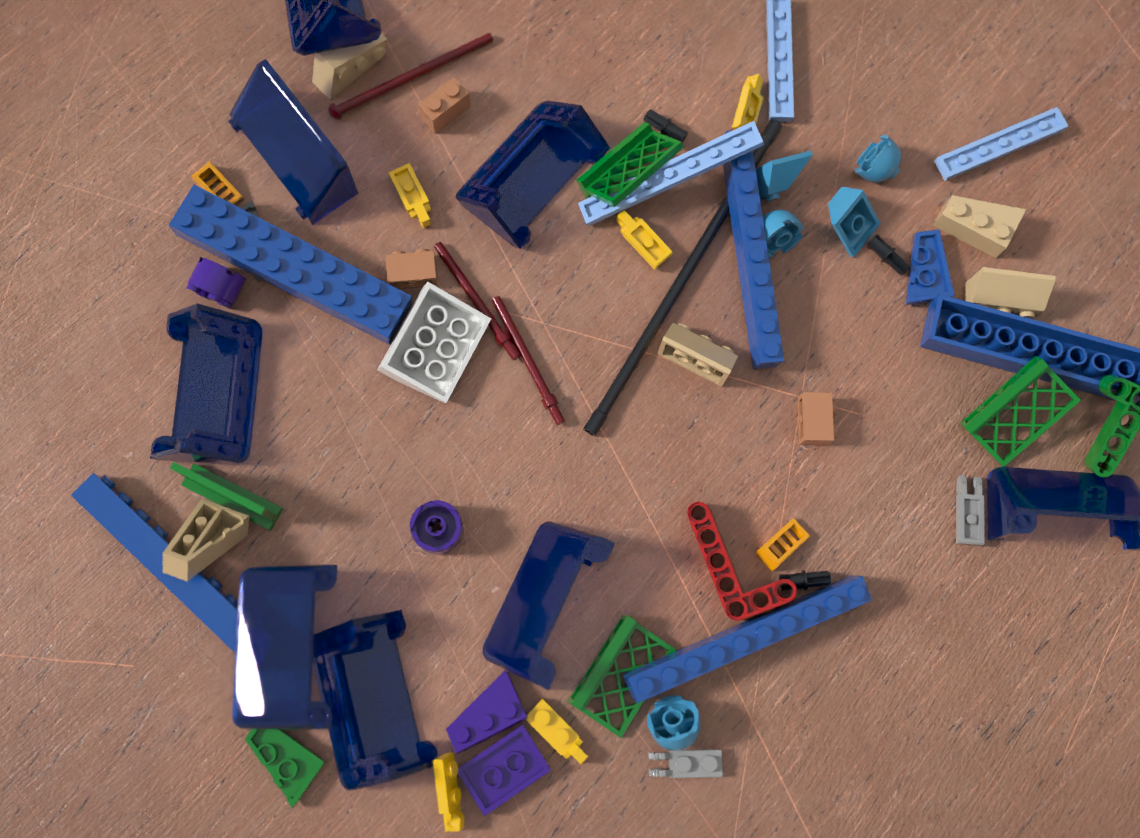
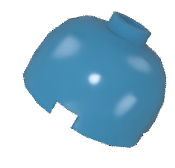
(879, 160)
(781, 231)
(674, 723)

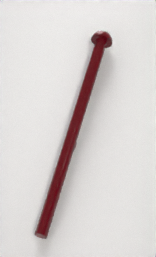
(336, 111)

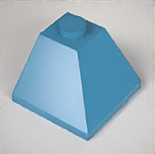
(780, 174)
(852, 218)

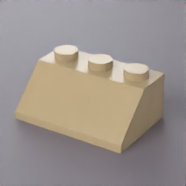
(1010, 291)
(697, 354)

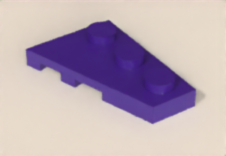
(487, 715)

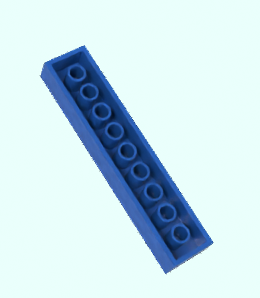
(291, 264)
(1013, 340)

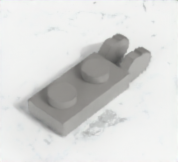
(969, 512)
(689, 763)

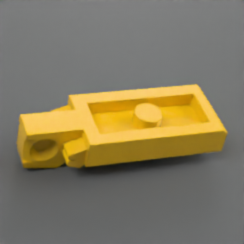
(749, 102)
(411, 193)
(644, 240)
(556, 731)
(448, 792)

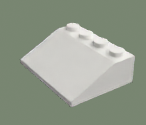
(434, 343)

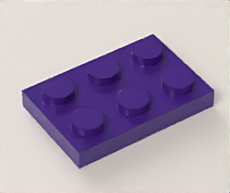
(503, 770)

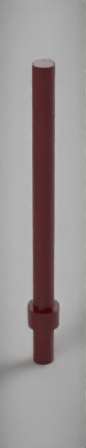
(502, 336)
(549, 400)

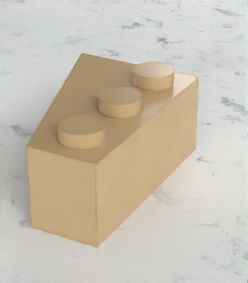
(340, 67)
(980, 223)
(203, 539)

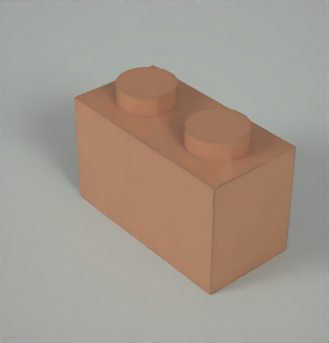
(444, 105)
(411, 269)
(816, 418)

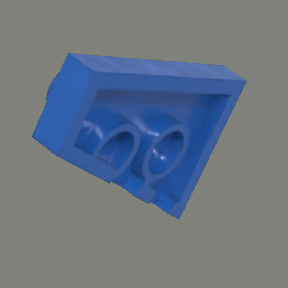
(928, 269)

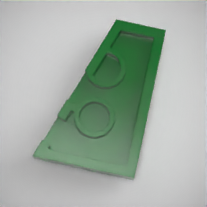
(286, 760)

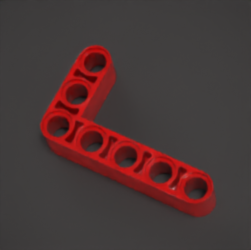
(728, 570)

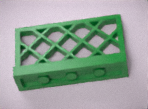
(627, 154)
(1005, 395)
(229, 495)
(600, 668)

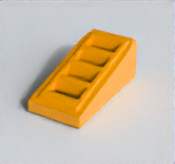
(209, 169)
(771, 555)

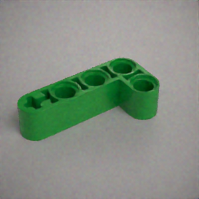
(1113, 427)

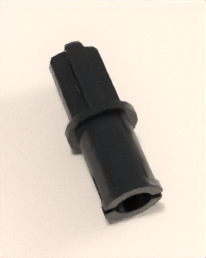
(665, 126)
(888, 254)
(806, 580)

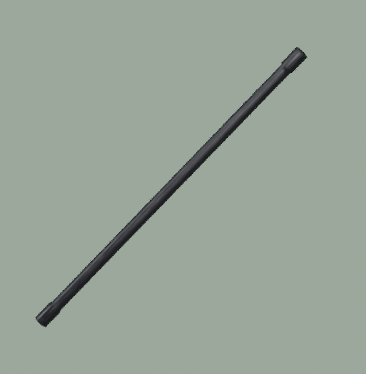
(600, 414)

